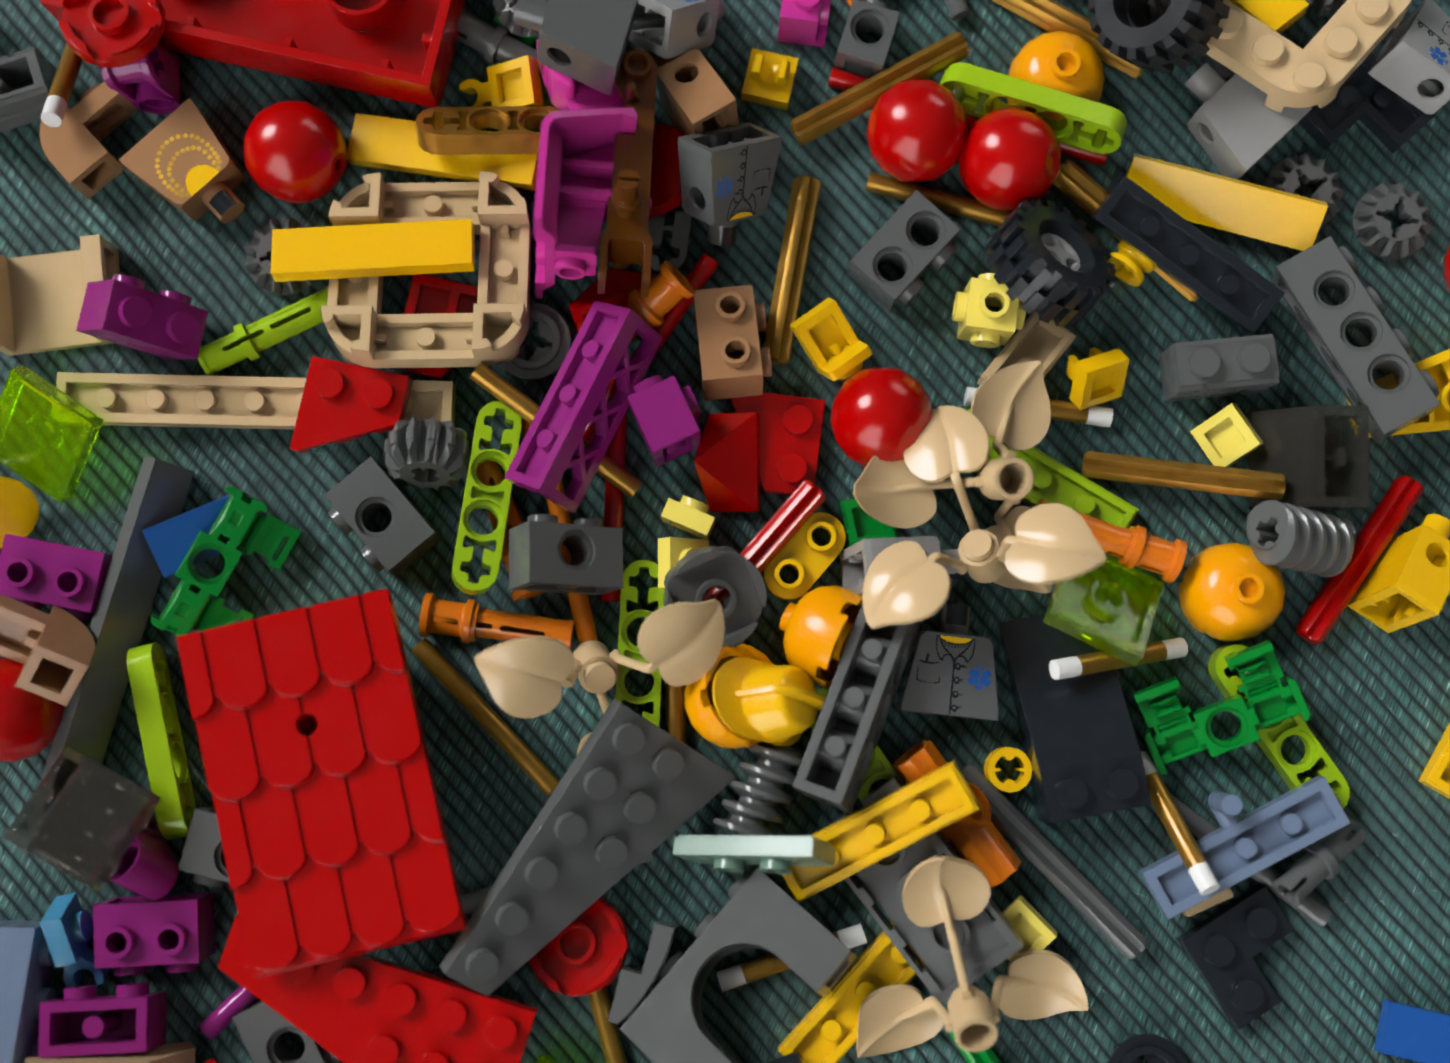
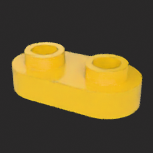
(805, 557)

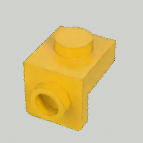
(830, 341)

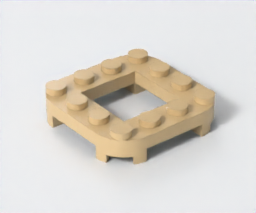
(1307, 75)
(437, 339)

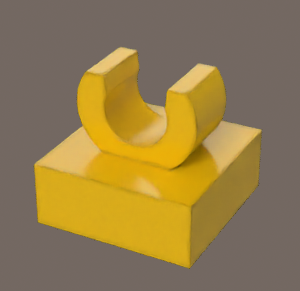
(769, 79)
(1097, 377)

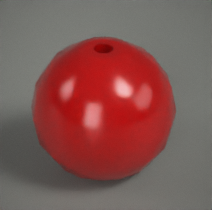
(916, 130)
(295, 151)
(1009, 158)
(879, 414)
(26, 719)

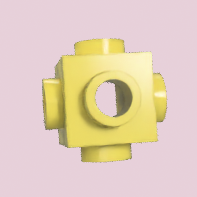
(980, 324)

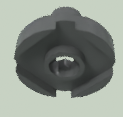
(723, 569)

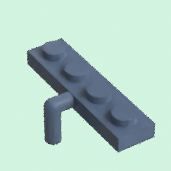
(1247, 842)

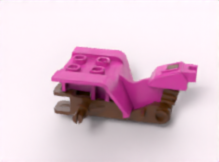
(595, 170)

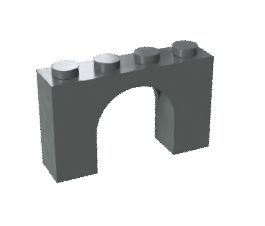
(759, 916)

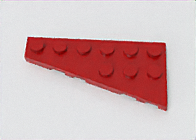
(386, 1011)

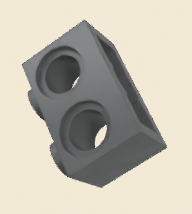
(895, 246)

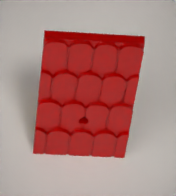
(321, 783)

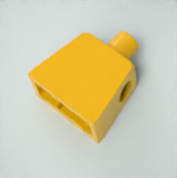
(1408, 578)

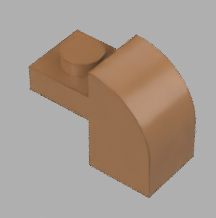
(77, 143)
(50, 646)

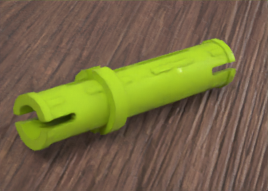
(262, 334)

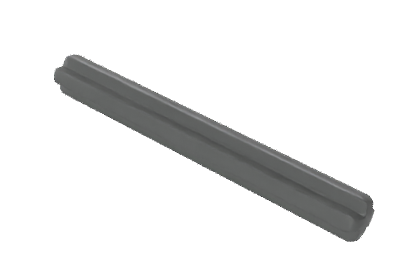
(1059, 870)

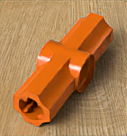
(972, 836)

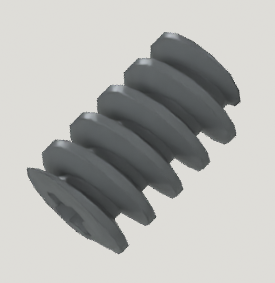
(1300, 538)
(761, 790)

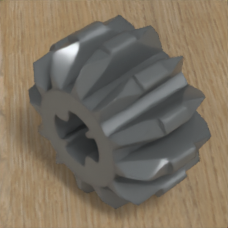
(427, 453)

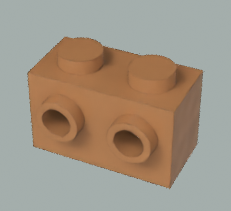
(730, 343)

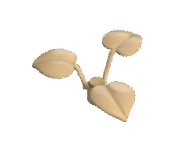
(1013, 411)
(1048, 545)
(530, 671)
(1034, 987)

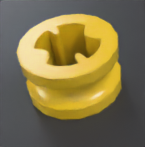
(1130, 264)
(1006, 784)

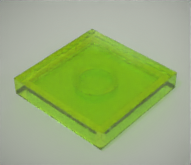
(45, 433)
(1107, 609)

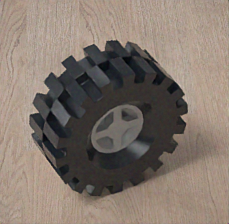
(1050, 262)

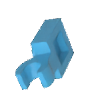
(67, 935)

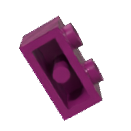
(142, 319)
(666, 418)
(52, 575)
(148, 933)
(102, 1023)

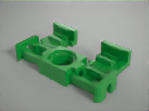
(234, 526)
(1264, 705)

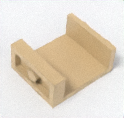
(46, 294)

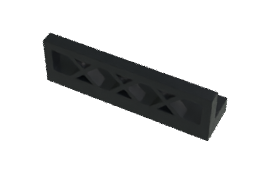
(1187, 254)

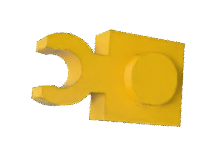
(508, 84)

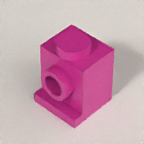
(804, 22)

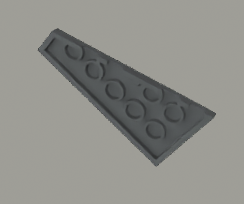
(603, 818)

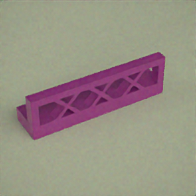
(580, 399)

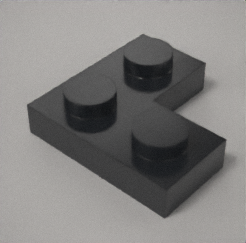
(1367, 100)
(1224, 953)

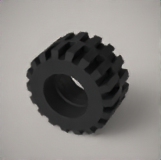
(1166, 42)

